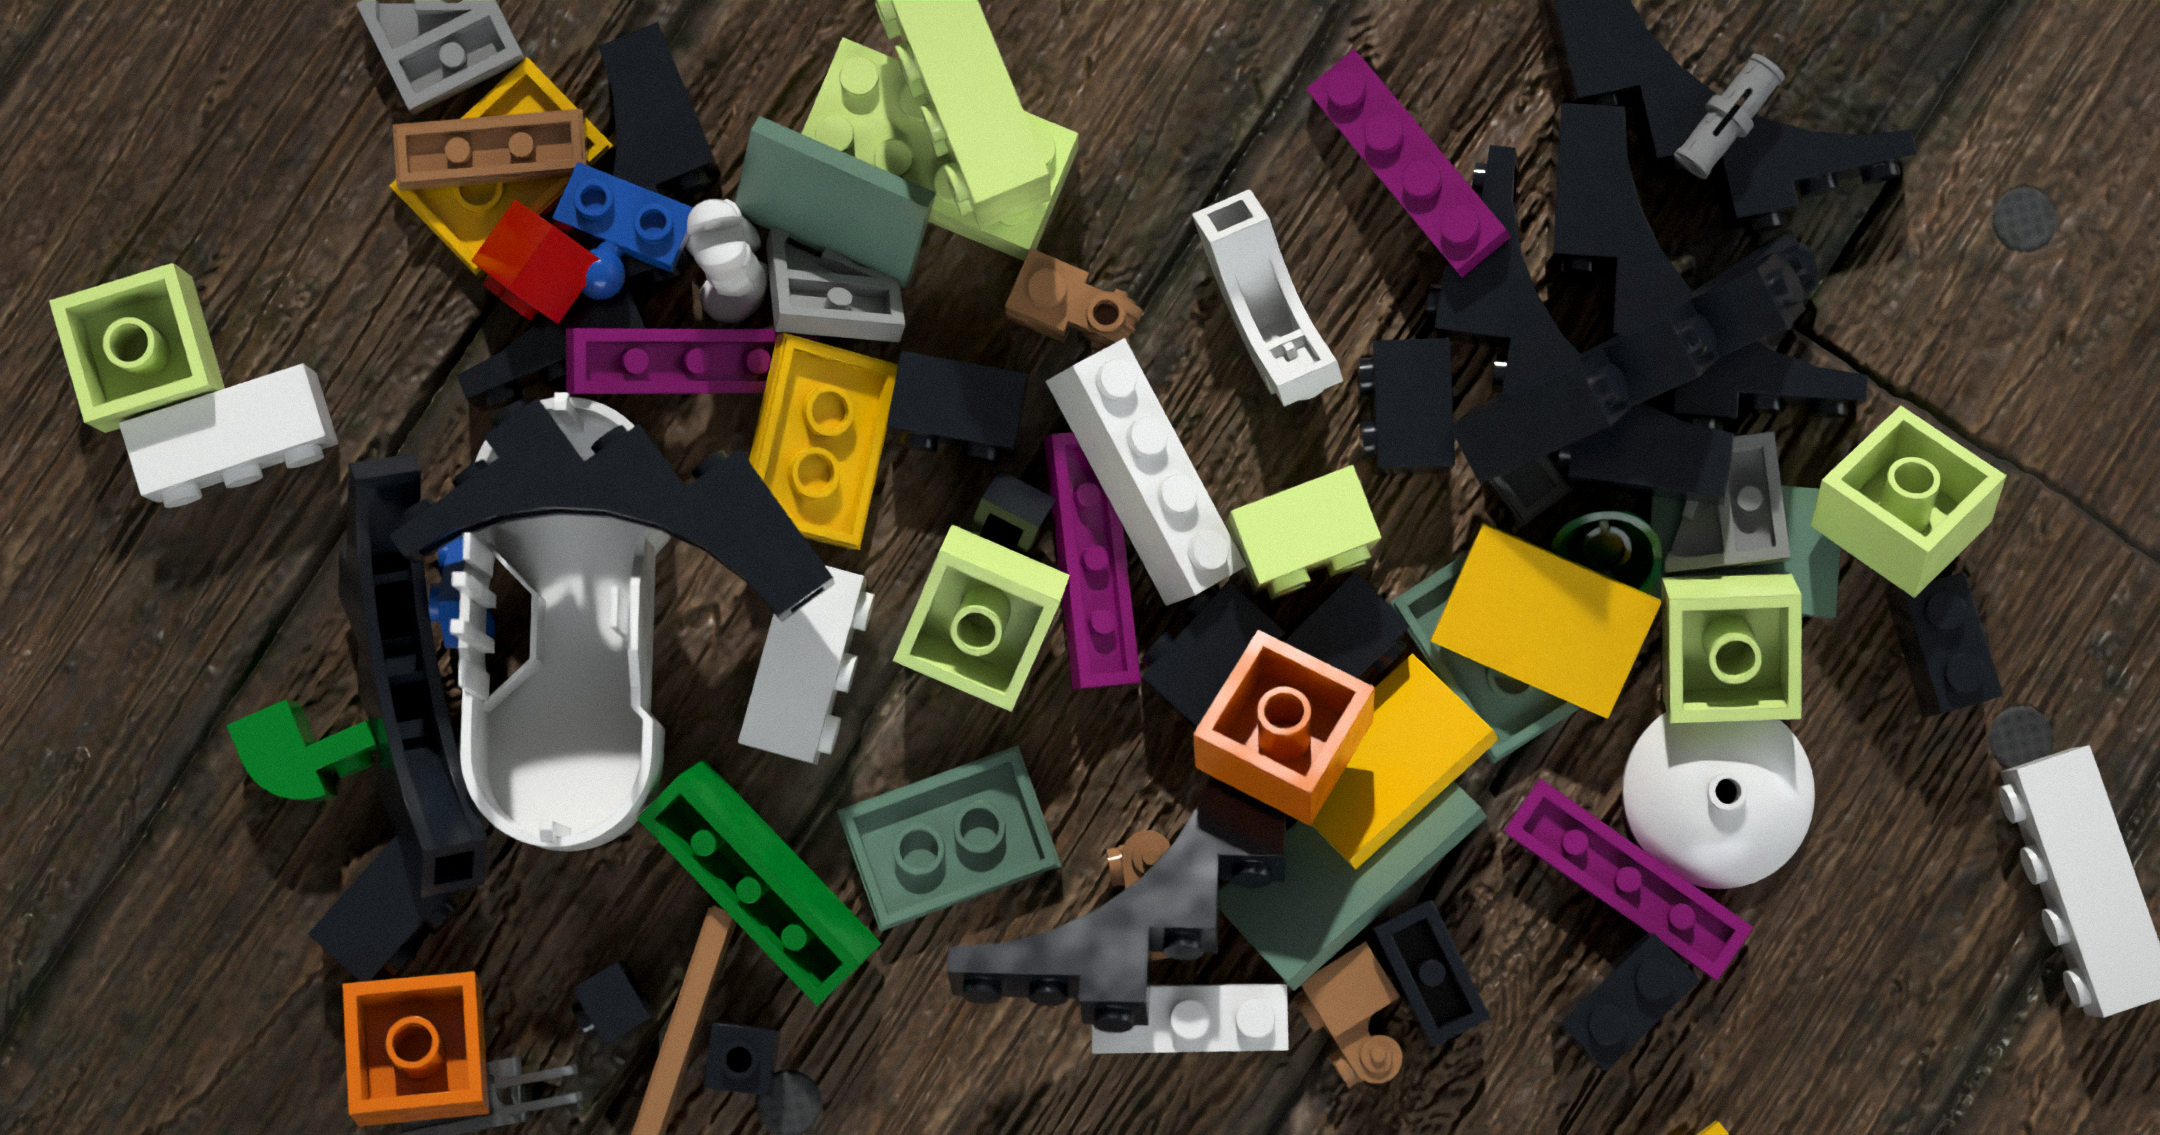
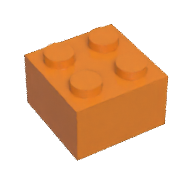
(1284, 727)
(415, 1049)

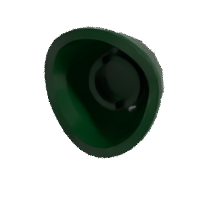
(1613, 545)

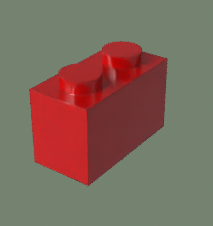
(533, 264)

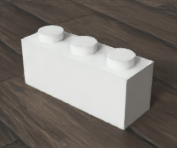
(229, 436)
(804, 669)
(1206, 1020)

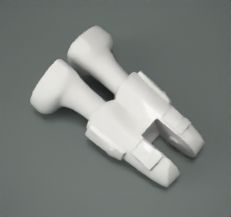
(725, 250)

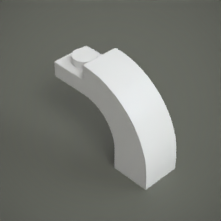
(1264, 300)

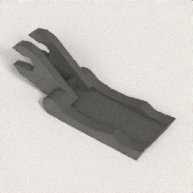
(506, 1100)

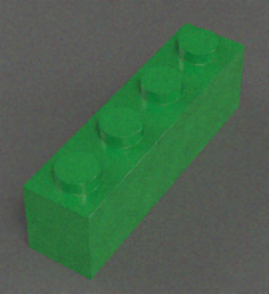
(759, 881)

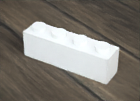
(1146, 473)
(2085, 881)

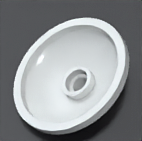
(1685, 826)

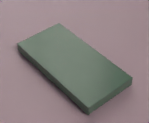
(1327, 900)

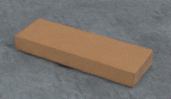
(489, 149)

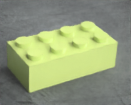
(969, 106)
(873, 117)

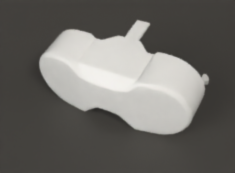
(569, 738)

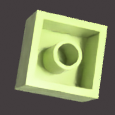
(136, 346)
(1907, 501)
(1304, 532)
(981, 618)
(1731, 647)

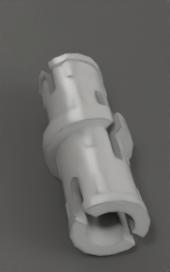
(1755, 84)

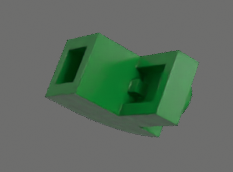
(289, 762)

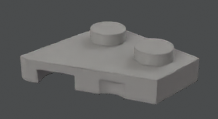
(440, 46)
(830, 294)
(1748, 526)

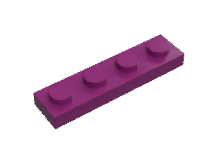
(1408, 163)
(669, 360)
(1094, 555)
(1627, 879)

